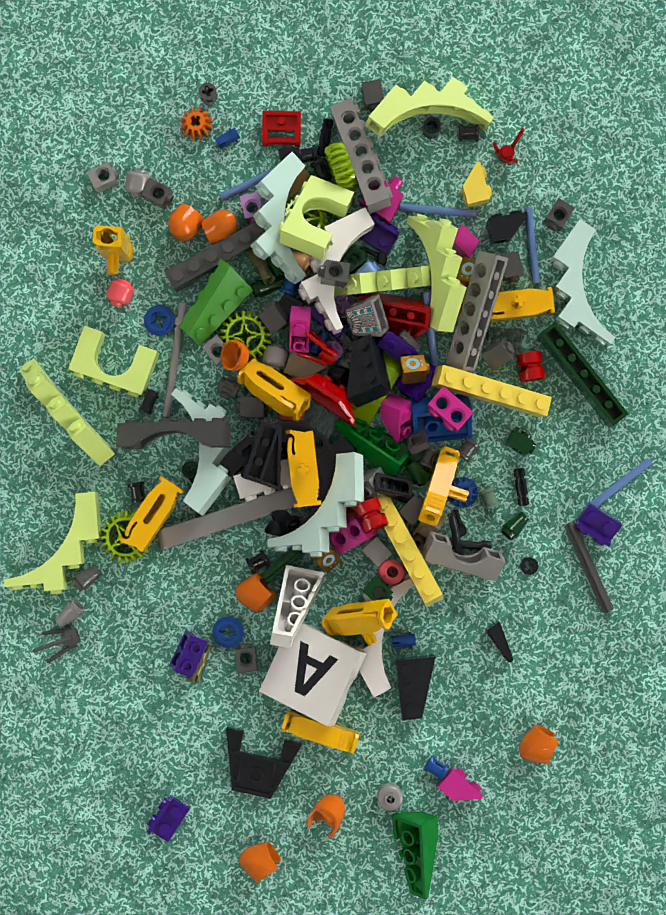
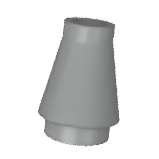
(70, 612)

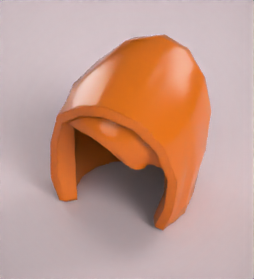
(185, 223)
(219, 226)
(254, 593)
(538, 745)
(329, 809)
(259, 860)

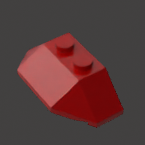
(404, 313)
(328, 395)

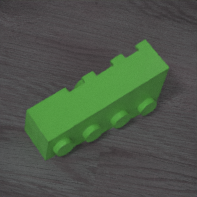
(215, 303)

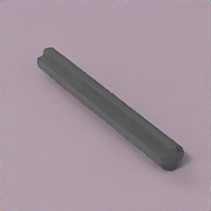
(588, 567)

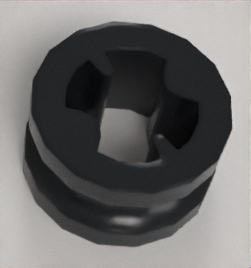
(523, 566)

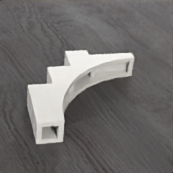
(344, 234)
(372, 666)

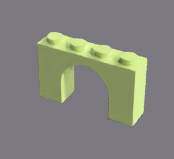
(315, 195)
(86, 364)

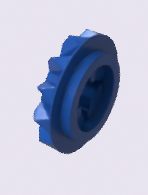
(163, 312)
(463, 482)
(220, 637)

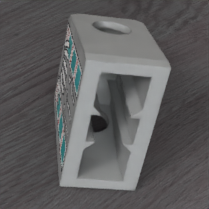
(366, 317)

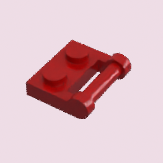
(281, 122)

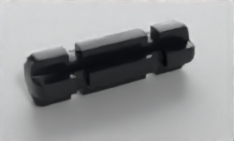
(325, 136)
(521, 487)

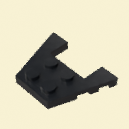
(257, 773)

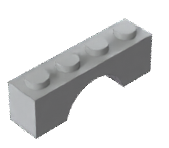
(484, 563)

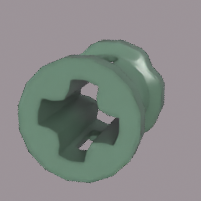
(489, 498)

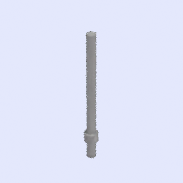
(174, 360)

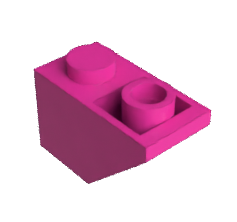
(465, 242)
(299, 324)
(396, 416)
(458, 787)

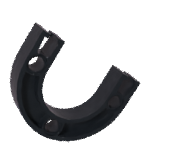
(325, 459)

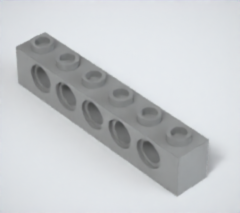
(374, 199)
(476, 311)

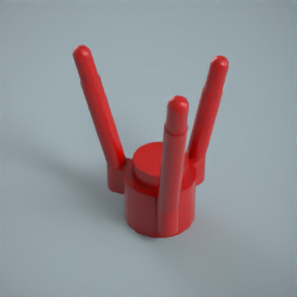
(507, 152)
(327, 354)

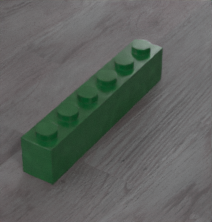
(582, 375)

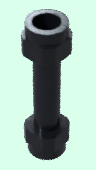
(473, 545)

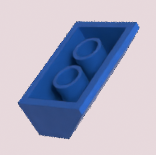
(434, 426)

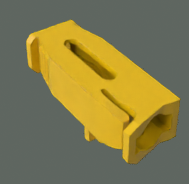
(111, 249)
(523, 304)
(274, 389)
(303, 468)
(440, 487)
(152, 514)
(360, 619)
(310, 729)

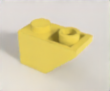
(475, 189)

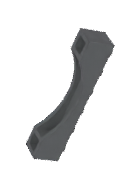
(205, 261)
(138, 435)

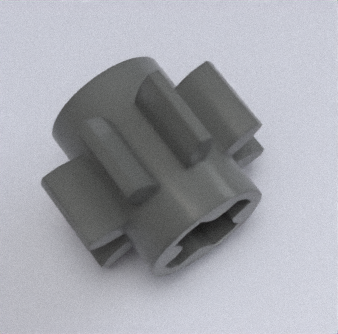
(228, 387)

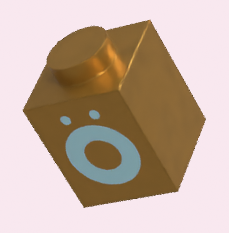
(465, 271)
(413, 369)
(328, 560)

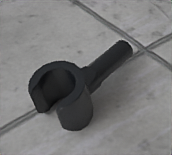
(381, 257)
(462, 529)

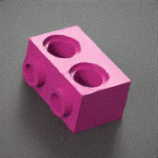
(453, 405)
(352, 535)

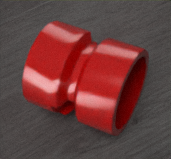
(530, 366)
(371, 516)

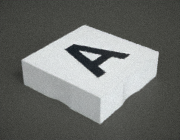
(313, 674)

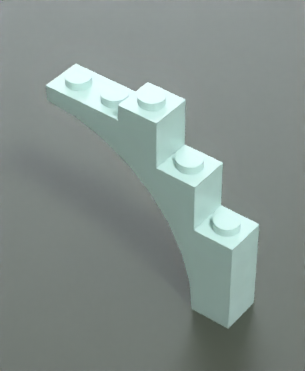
(275, 189)
(570, 287)
(210, 476)
(345, 491)

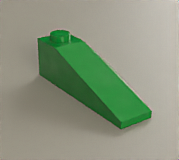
(376, 446)
(419, 841)

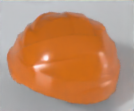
(234, 355)

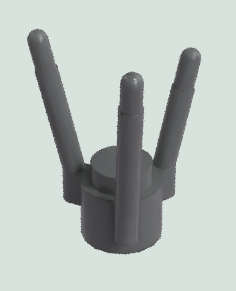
(69, 638)

